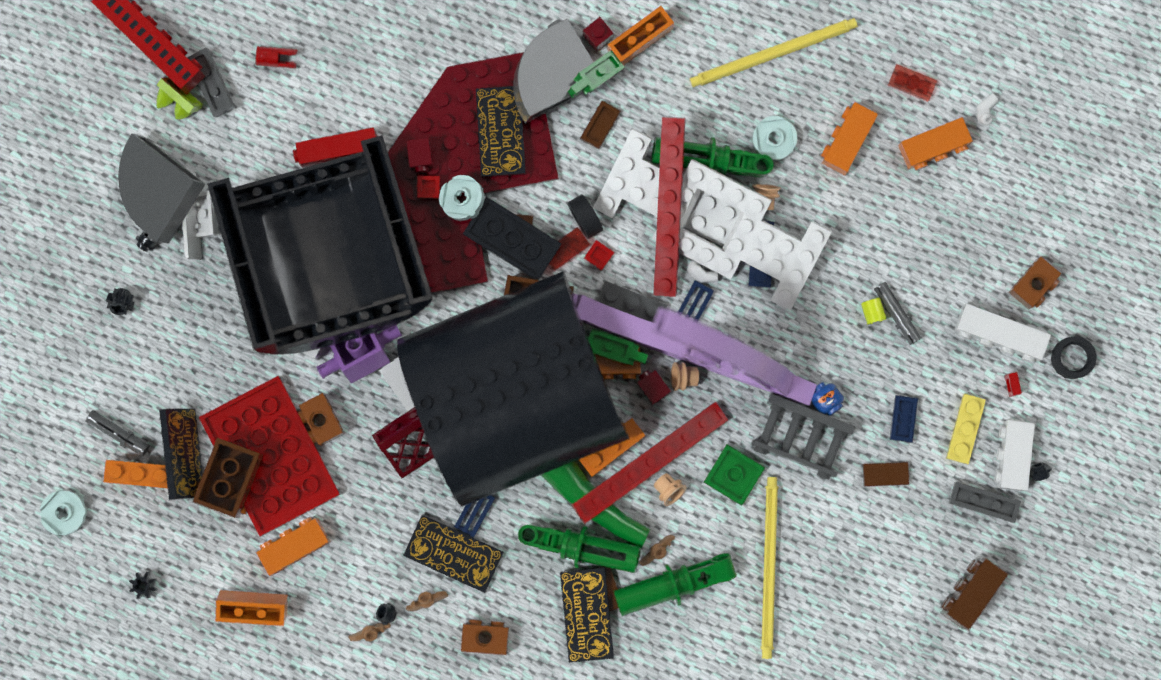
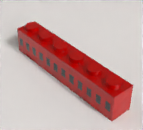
(152, 42)

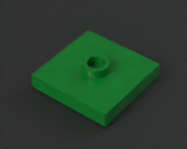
(734, 475)

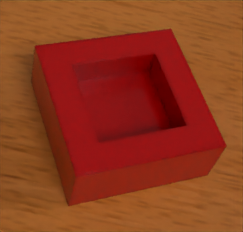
(428, 187)
(599, 255)
(1013, 384)

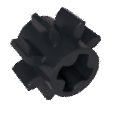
(120, 301)
(148, 588)

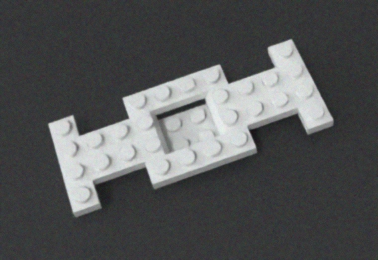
(721, 213)

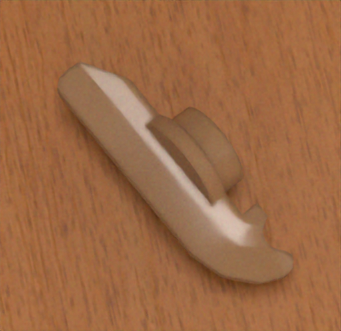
(657, 550)
(426, 600)
(369, 632)

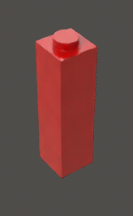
(330, 147)

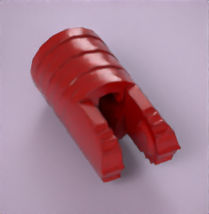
(271, 57)

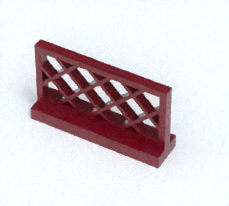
(397, 433)

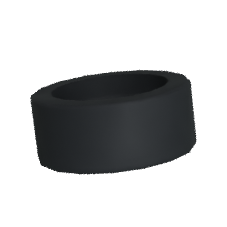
(585, 216)
(1090, 353)

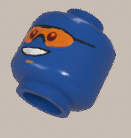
(827, 399)

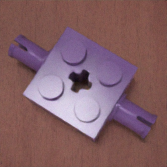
(360, 355)

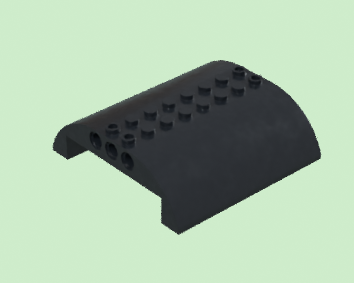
(321, 252)
(509, 390)

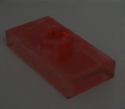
(912, 82)
(571, 246)

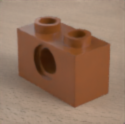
(1023, 288)
(317, 406)
(472, 643)

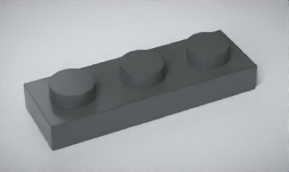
(213, 84)
(630, 302)
(984, 502)

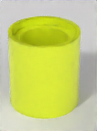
(873, 311)

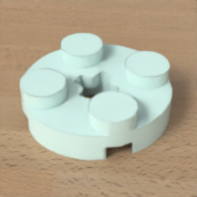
(783, 129)
(455, 187)
(76, 512)

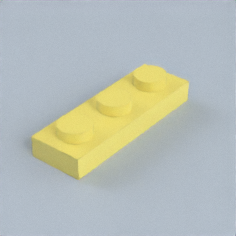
(965, 429)

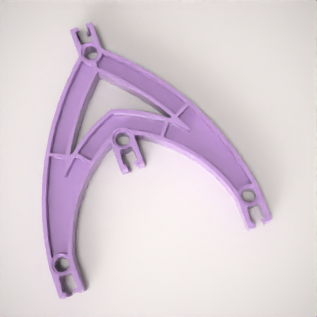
(697, 345)

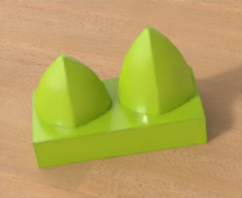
(170, 92)

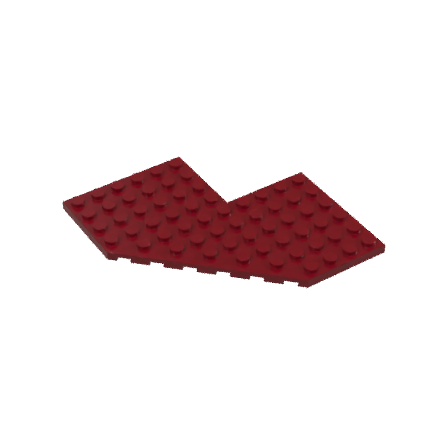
(451, 125)

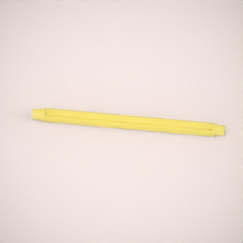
(773, 52)
(769, 567)

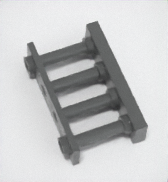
(819, 423)

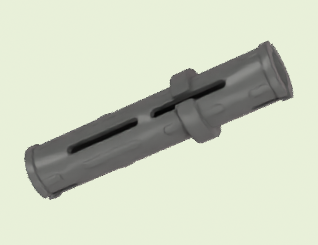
(898, 314)
(125, 438)

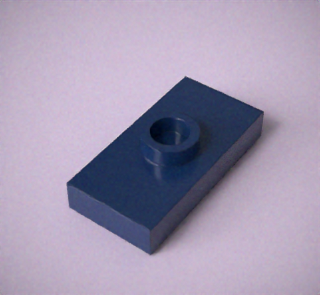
(903, 419)

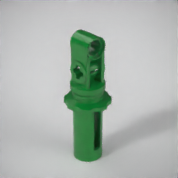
(720, 158)
(572, 545)
(674, 584)

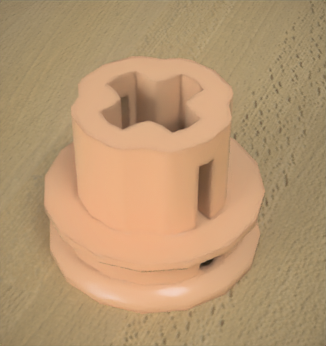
(769, 191)
(683, 376)
(669, 488)

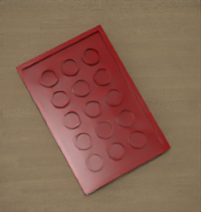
(292, 472)

